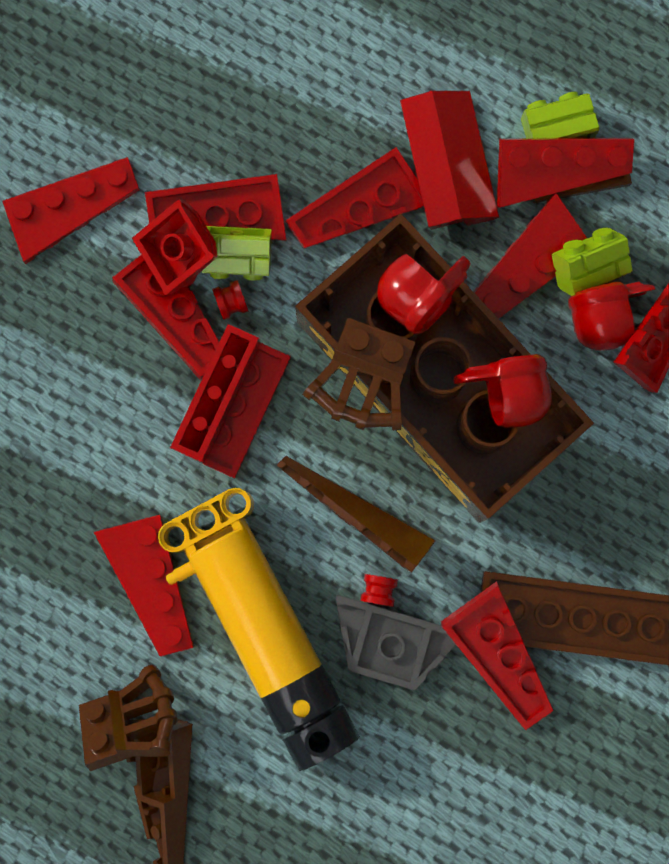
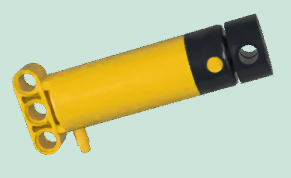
(262, 628)

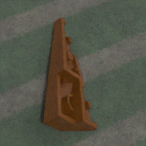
(388, 533)
(164, 793)

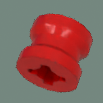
(230, 299)
(379, 590)

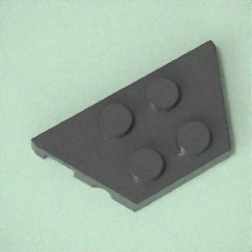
(390, 643)

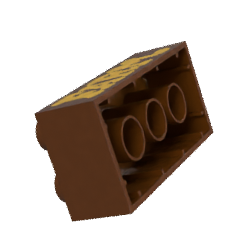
(443, 420)

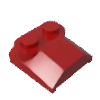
(176, 246)

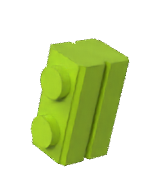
(567, 118)
(241, 252)
(592, 261)

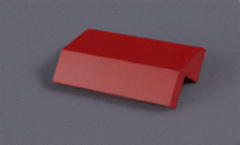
(449, 158)
(230, 402)

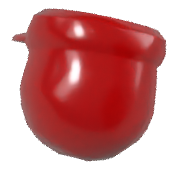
(415, 295)
(603, 314)
(516, 388)

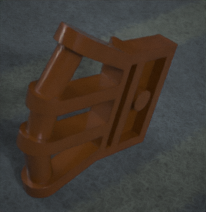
(372, 354)
(107, 727)

